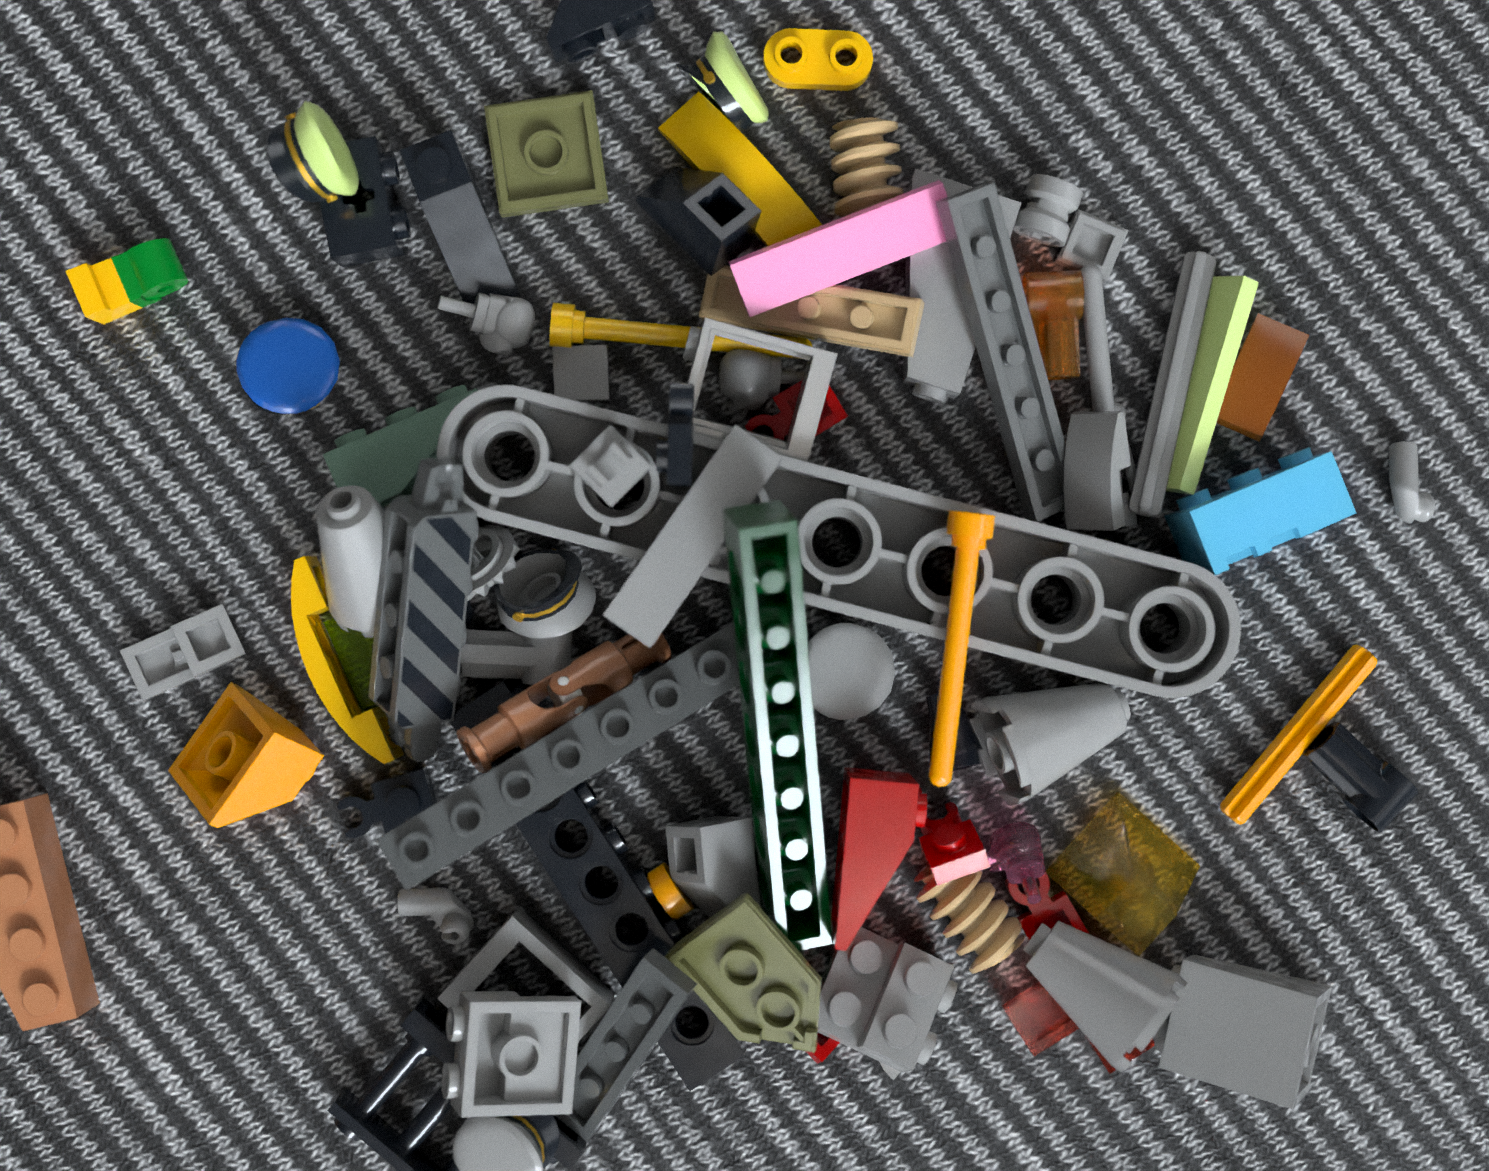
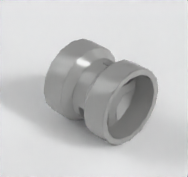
(1048, 210)

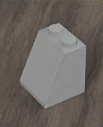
(1244, 1029)

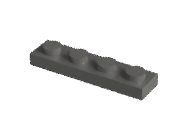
(625, 1039)

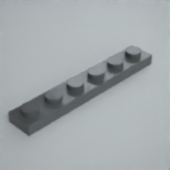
(1007, 346)

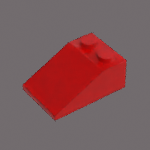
(873, 838)

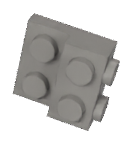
(885, 999)
(511, 1054)

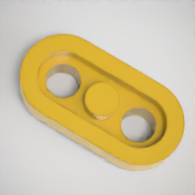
(818, 63)

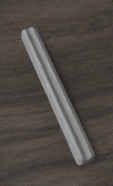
(1172, 384)

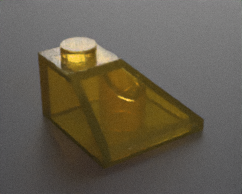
(1126, 873)

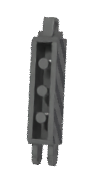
(423, 606)

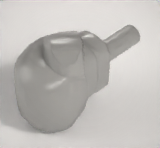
(498, 319)
(752, 377)

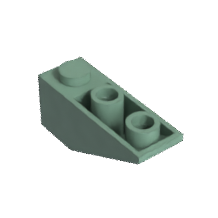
(390, 457)

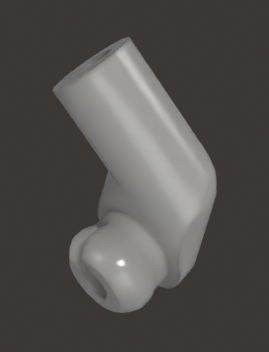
(442, 906)

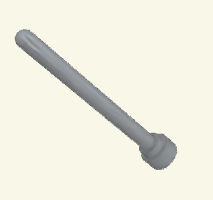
(1098, 355)

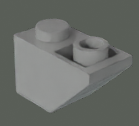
(713, 860)

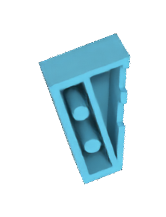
(1260, 511)

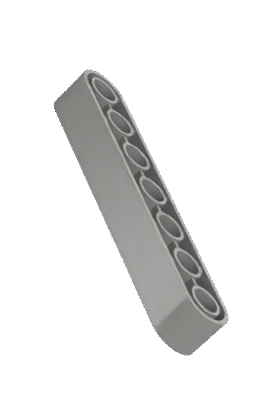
(895, 530)

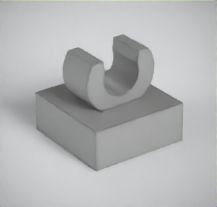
(610, 466)

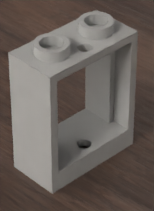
(810, 397)
(524, 929)

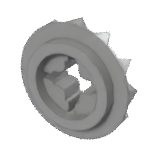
(498, 550)

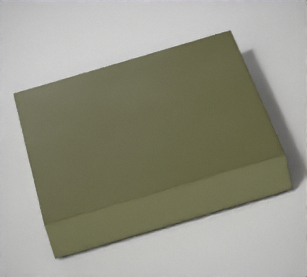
(546, 154)

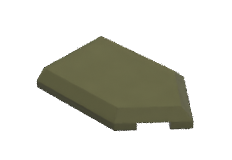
(752, 976)

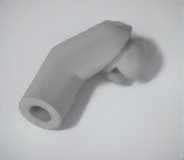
(1404, 484)

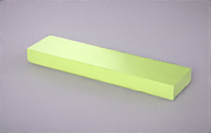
(1214, 361)

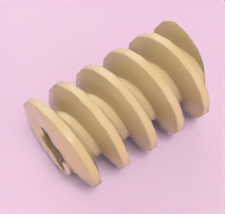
(863, 163)
(973, 916)

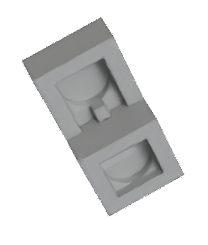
(1092, 462)
(182, 652)

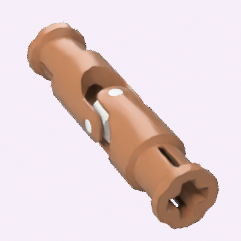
(572, 690)

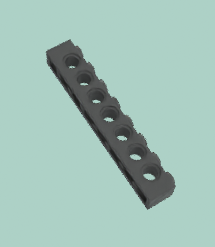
(562, 759)

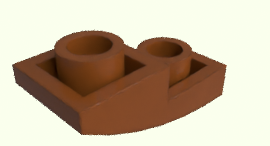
(1260, 376)

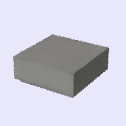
(1091, 242)
(582, 373)

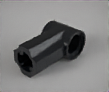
(1369, 785)

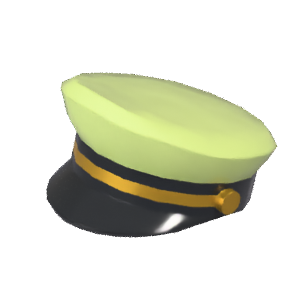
(726, 82)
(312, 156)

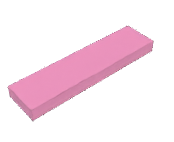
(840, 249)

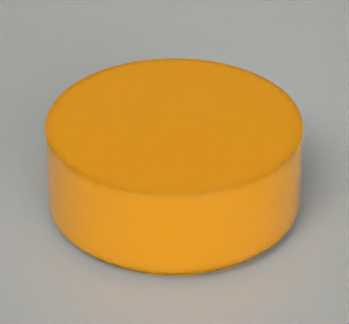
(667, 892)

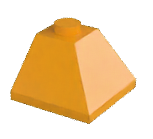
(243, 760)

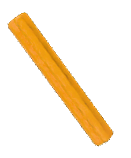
(1298, 734)

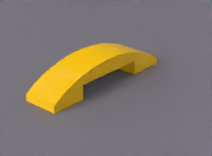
(716, 145)
(324, 668)

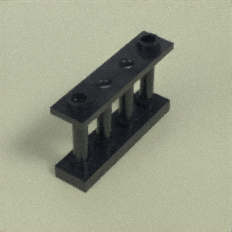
(359, 1119)

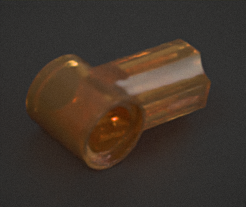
(1055, 308)

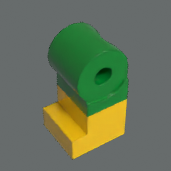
(127, 280)

